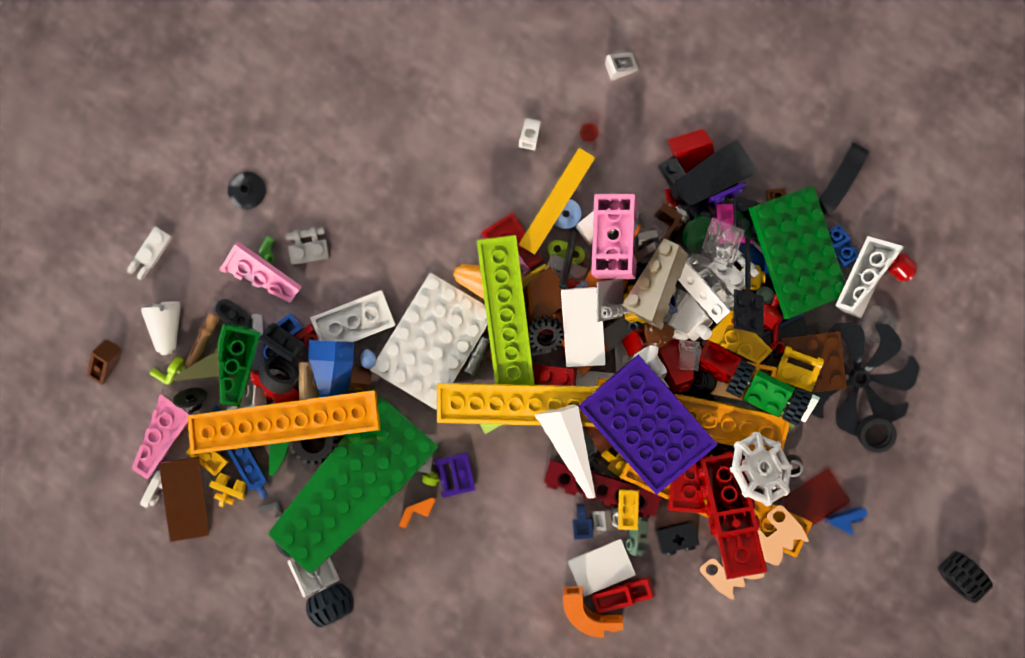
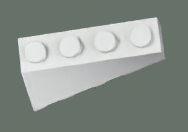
(868, 269)

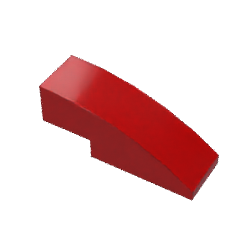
(624, 595)

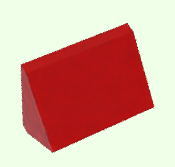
(691, 148)

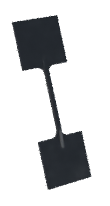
(747, 305)

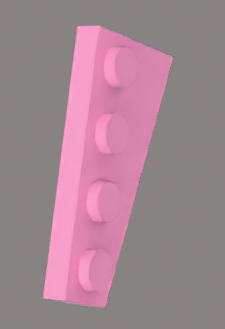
(255, 269)
(164, 429)

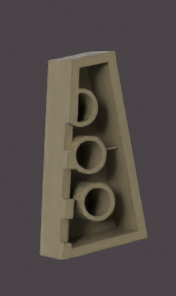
(656, 284)

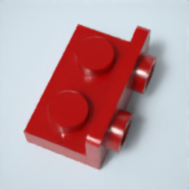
(718, 362)

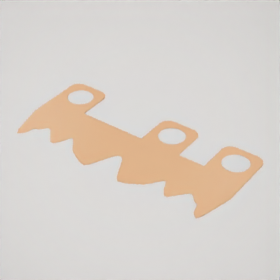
(771, 547)

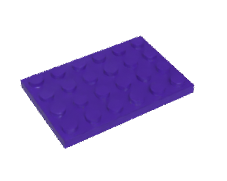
(647, 424)

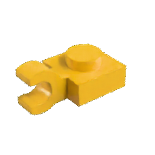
(616, 463)

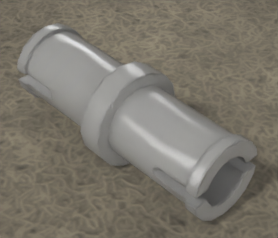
(477, 356)

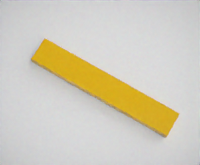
(556, 201)

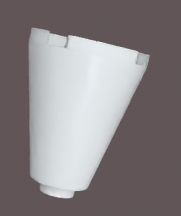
(162, 324)

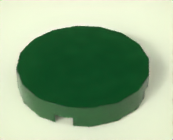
(695, 233)

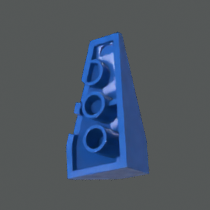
(331, 365)

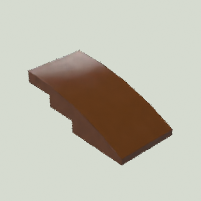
(542, 296)
(184, 499)

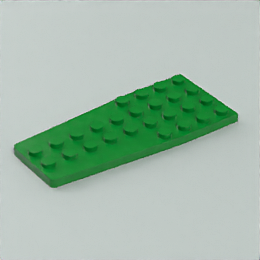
(351, 487)

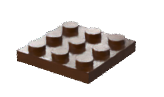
(822, 345)

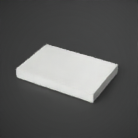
(601, 567)

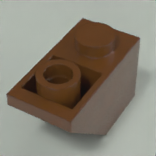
(360, 380)

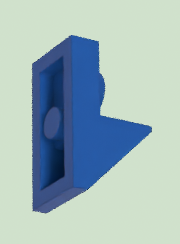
(842, 519)

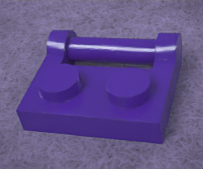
(461, 474)

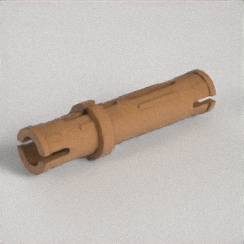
(204, 336)

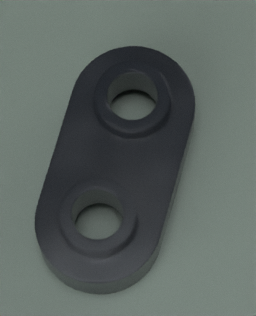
(234, 313)

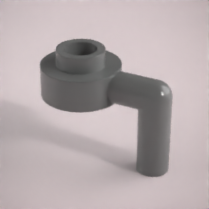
(271, 506)

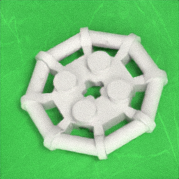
(774, 463)

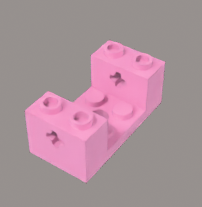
(614, 257)

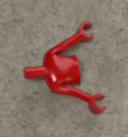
(772, 322)

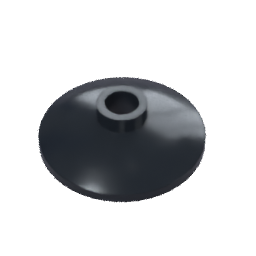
(255, 193)

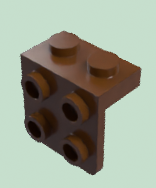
(668, 214)

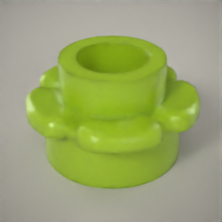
(430, 479)

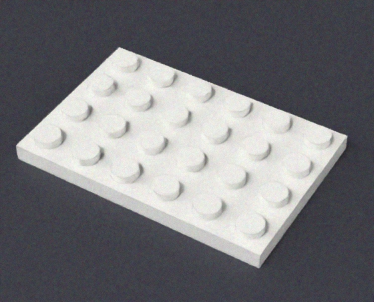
(432, 340)

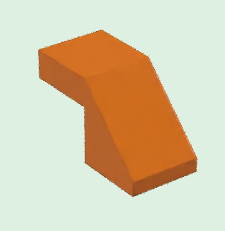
(422, 507)

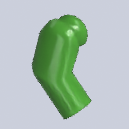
(265, 250)

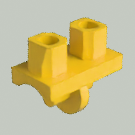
(221, 485)

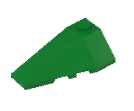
(235, 357)

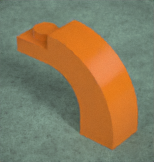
(586, 620)

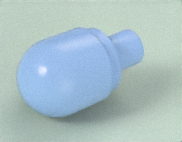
(368, 359)

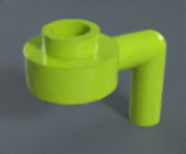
(175, 368)

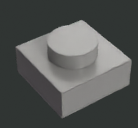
(602, 520)

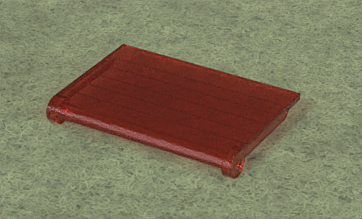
(816, 498)

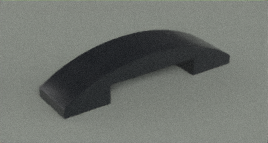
(843, 178)

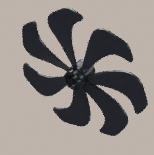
(901, 380)

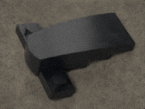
(708, 178)

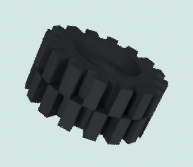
(546, 343)

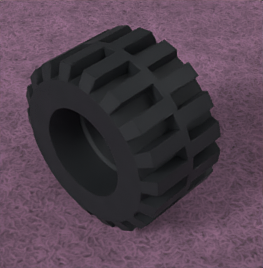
(314, 457)
(965, 577)

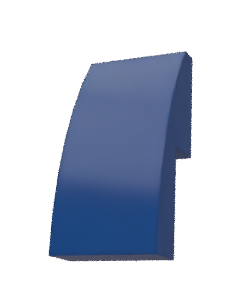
(843, 248)

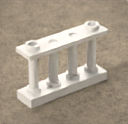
(706, 287)

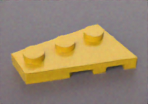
(739, 341)

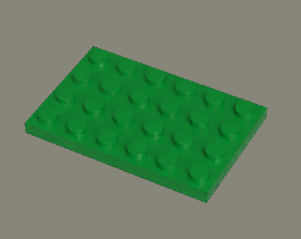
(798, 251)

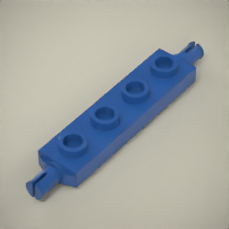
(248, 467)

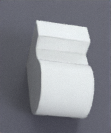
(529, 134)

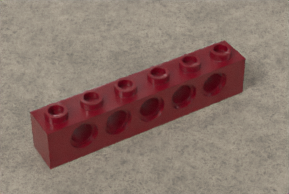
(556, 468)

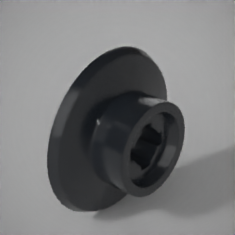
(707, 385)
(190, 399)

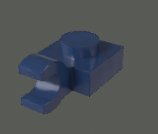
(582, 526)

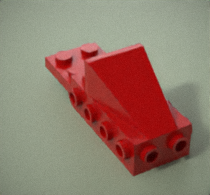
(731, 517)

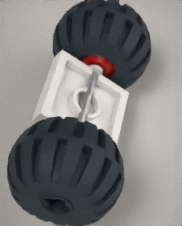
(329, 603)

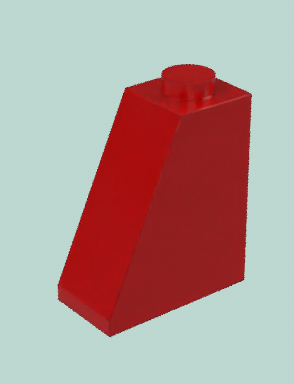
(677, 378)

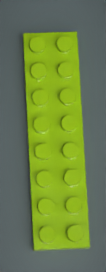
(505, 310)

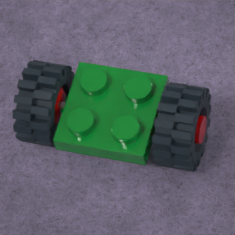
(769, 393)

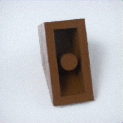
(103, 361)

